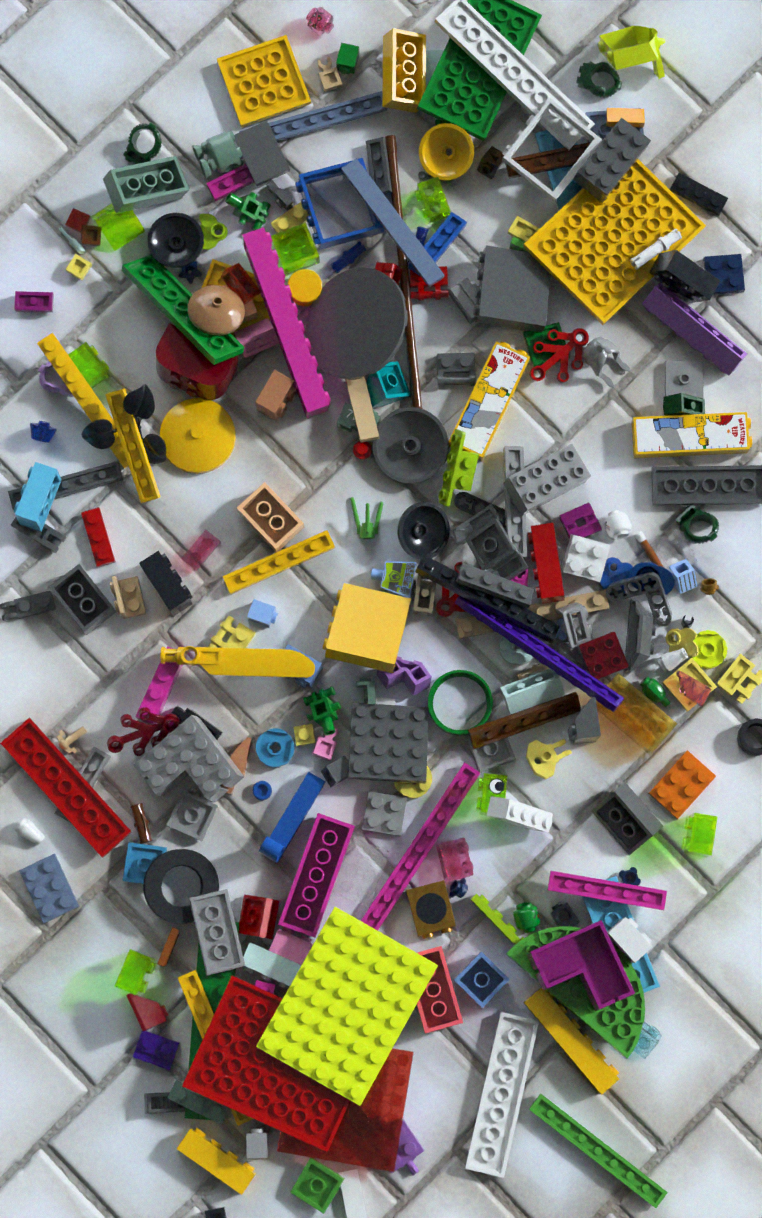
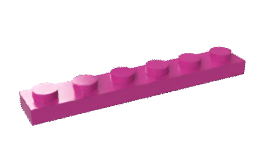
(607, 890)

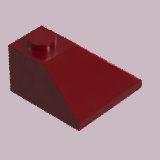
(147, 1011)

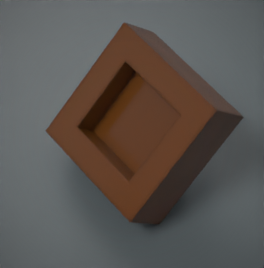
(90, 235)

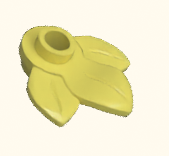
(685, 641)

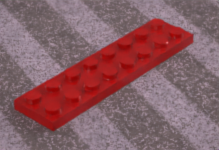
(66, 787)

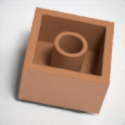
(276, 395)

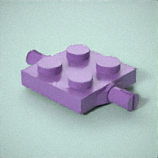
(408, 1150)

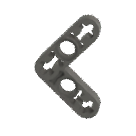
(648, 589)

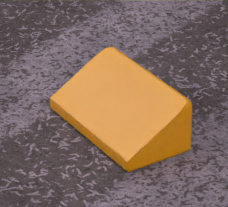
(631, 115)

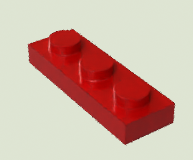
(98, 537)

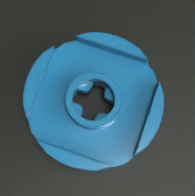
(268, 739)

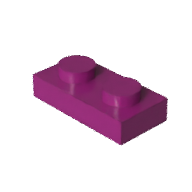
(33, 301)

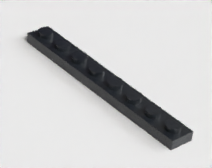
(509, 611)

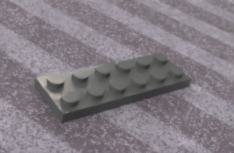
(706, 485)

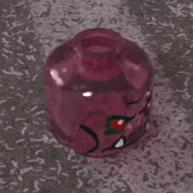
(320, 20)

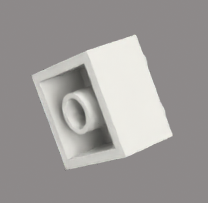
(585, 558)
(629, 939)

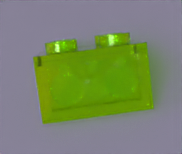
(118, 227)

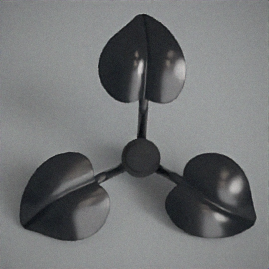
(141, 405)

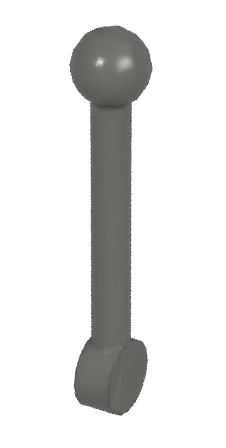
(422, 175)

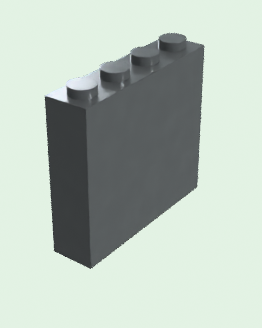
(511, 290)

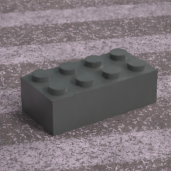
(611, 160)

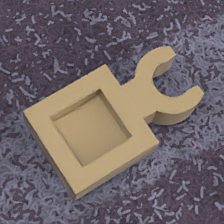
(329, 77)

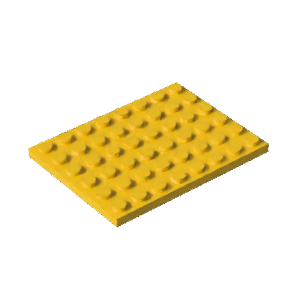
(592, 242)

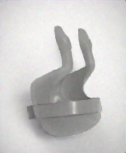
(596, 354)

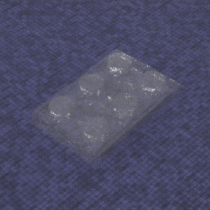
(361, 872)

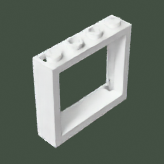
(531, 123)

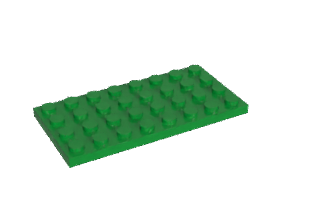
(464, 91)

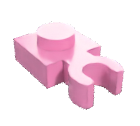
(325, 746)

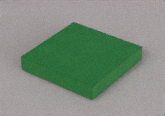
(532, 337)

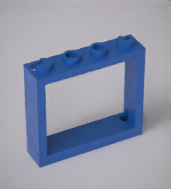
(322, 174)

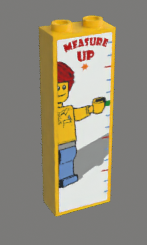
(491, 397)
(691, 435)

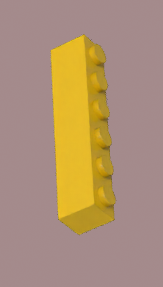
(572, 1042)

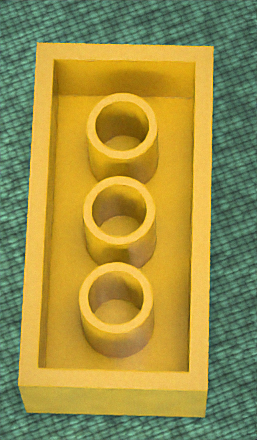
(403, 70)

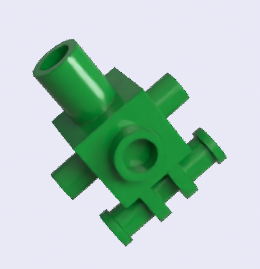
(249, 209)
(323, 709)

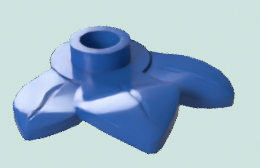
(620, 573)

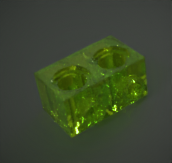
(436, 199)

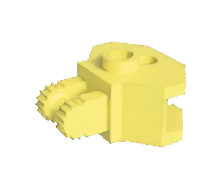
(547, 757)

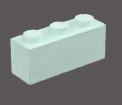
(532, 691)
(270, 965)

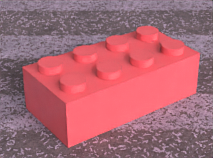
(438, 1002)

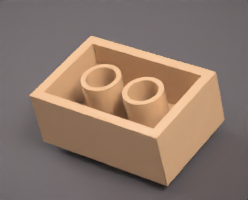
(270, 517)

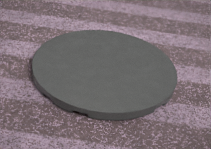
(356, 323)

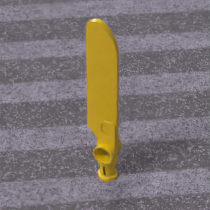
(243, 661)

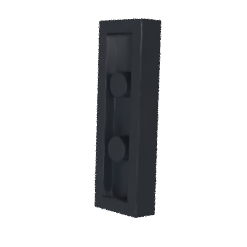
(698, 194)

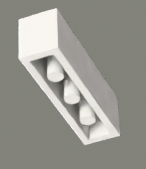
(519, 814)

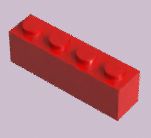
(547, 563)

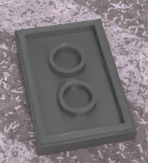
(261, 153)

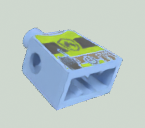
(396, 577)

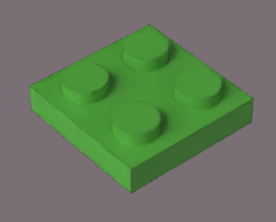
(317, 1185)

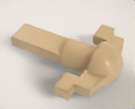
(64, 743)

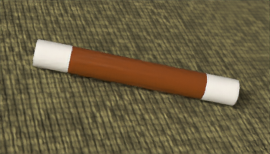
(648, 549)

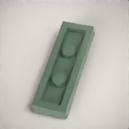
(197, 1102)

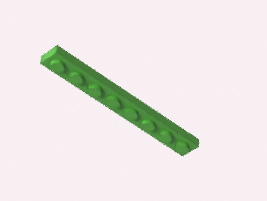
(598, 1150)

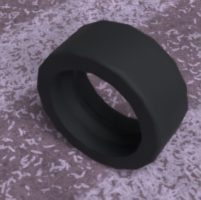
(741, 737)

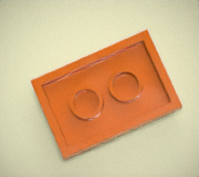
(682, 784)

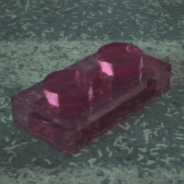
(201, 550)

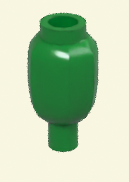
(654, 691)

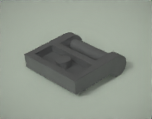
(456, 364)

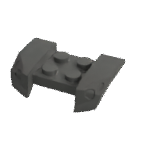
(490, 544)

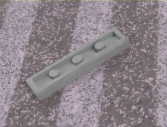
(91, 770)

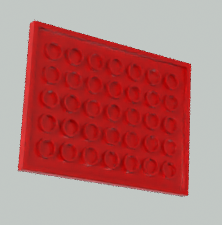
(254, 1082)

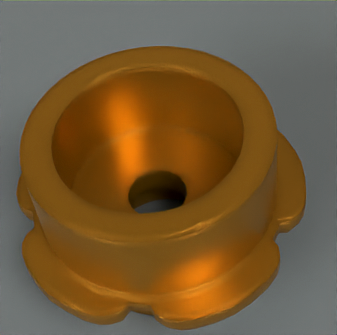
(709, 586)

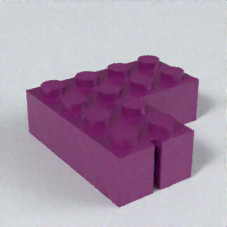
(589, 956)

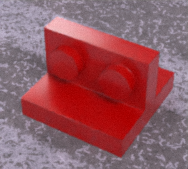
(258, 916)

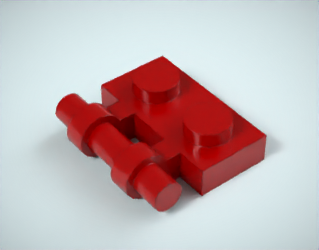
(417, 282)

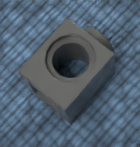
(336, 771)

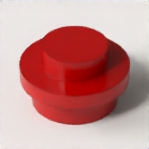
(362, 450)

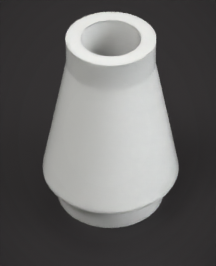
(672, 659)
(29, 831)

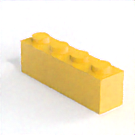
(217, 1161)

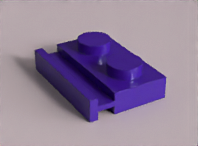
(156, 1050)

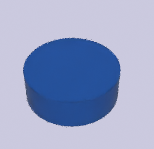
(262, 790)

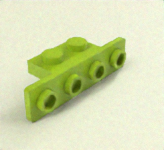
(459, 469)

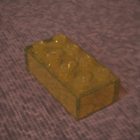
(638, 716)

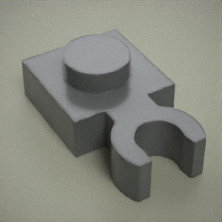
(281, 197)

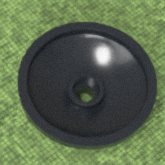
(172, 229)
(432, 534)

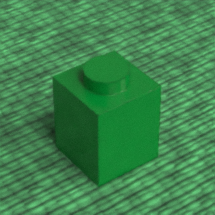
(347, 58)

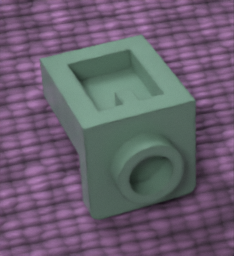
(369, 694)

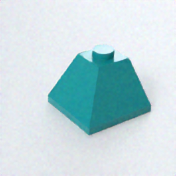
(387, 385)

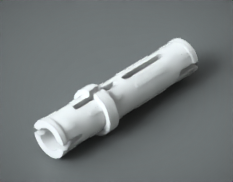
(661, 245)

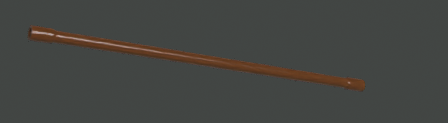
(404, 280)

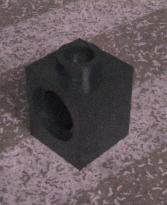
(572, 921)

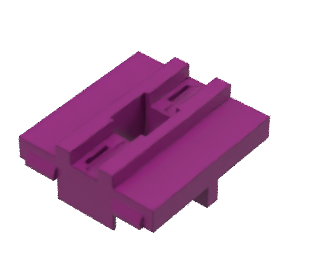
(582, 512)

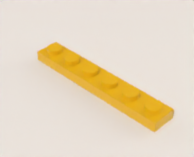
(133, 447)
(278, 562)

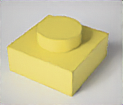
(78, 267)
(304, 735)

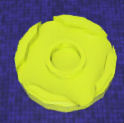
(711, 649)

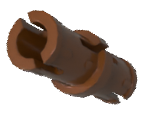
(141, 823)

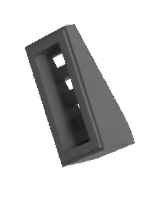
(148, 1107)

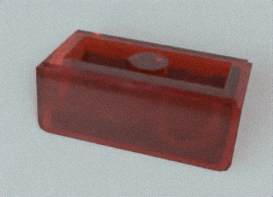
(240, 282)

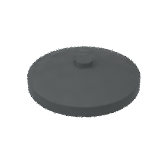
(411, 445)

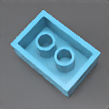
(37, 496)

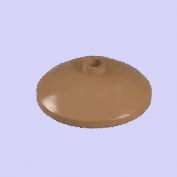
(213, 317)

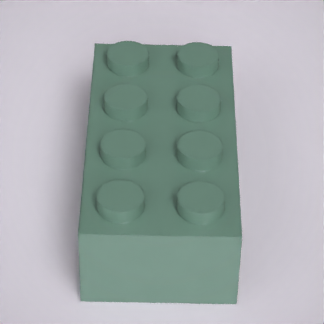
(145, 184)

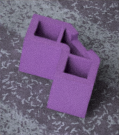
(411, 673)

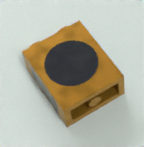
(431, 909)

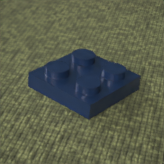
(728, 270)

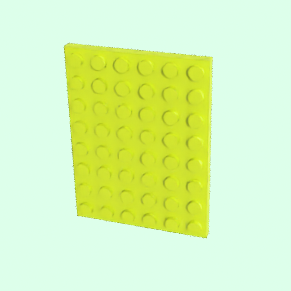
(347, 1006)

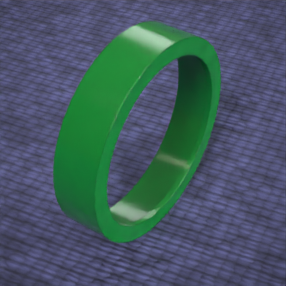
(459, 673)

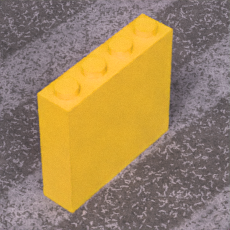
(367, 627)

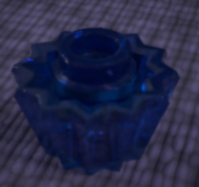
(42, 431)

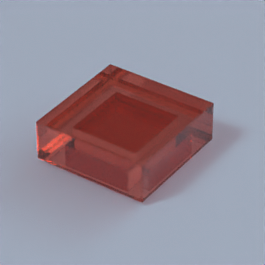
(77, 219)

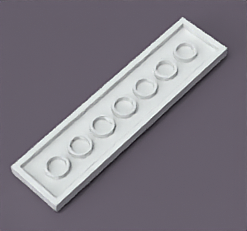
(502, 1094)

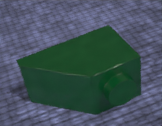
(683, 405)

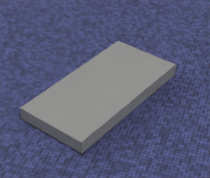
(217, 932)

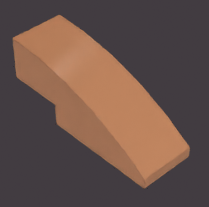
(240, 759)

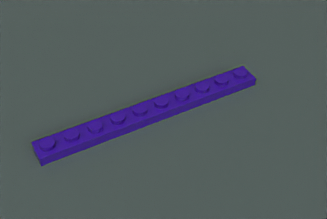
(545, 655)

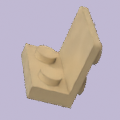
(129, 597)

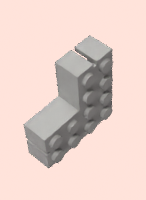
(190, 752)

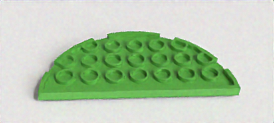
(617, 1023)

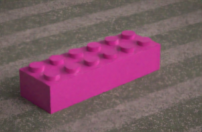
(316, 875)

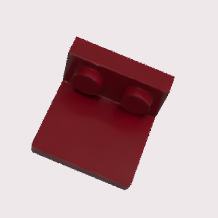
(603, 656)

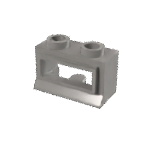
(568, 626)

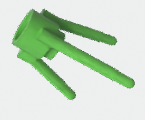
(367, 530)

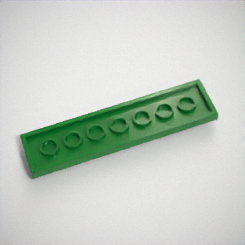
(173, 302)

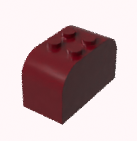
(188, 369)

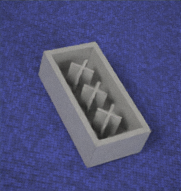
(546, 479)

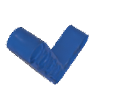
(277, 843)

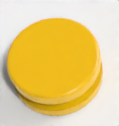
(305, 287)

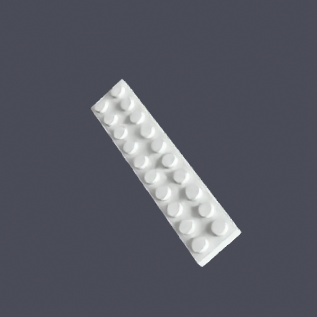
(510, 69)

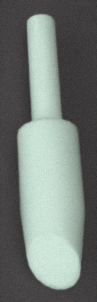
(73, 242)

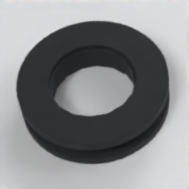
(158, 869)

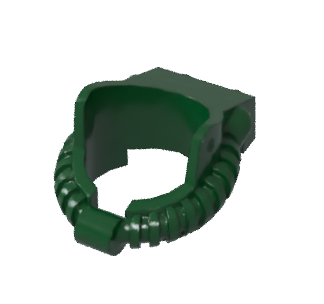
(589, 70)
(133, 154)
(693, 515)

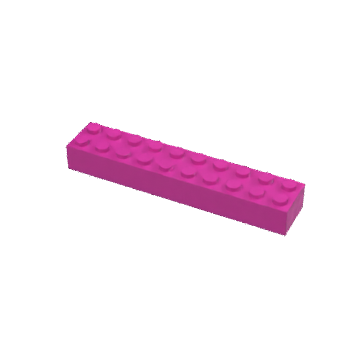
(285, 322)

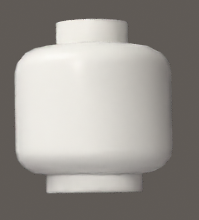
(617, 525)

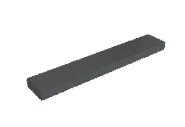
(80, 481)

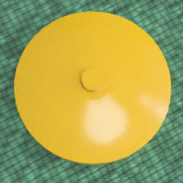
(198, 435)

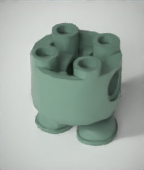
(221, 154)

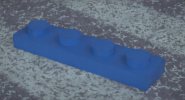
(443, 237)

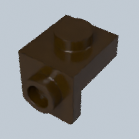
(490, 162)

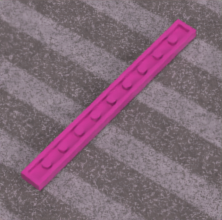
(420, 846)

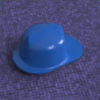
(645, 567)

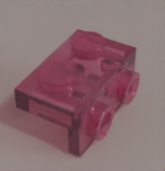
(455, 859)

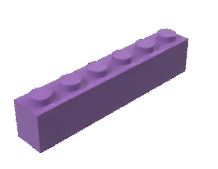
(694, 329)

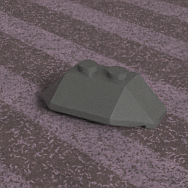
(639, 636)

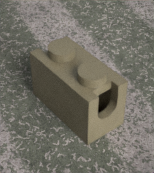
(424, 596)

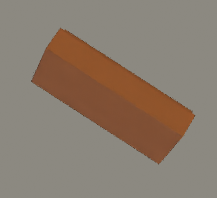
(169, 946)

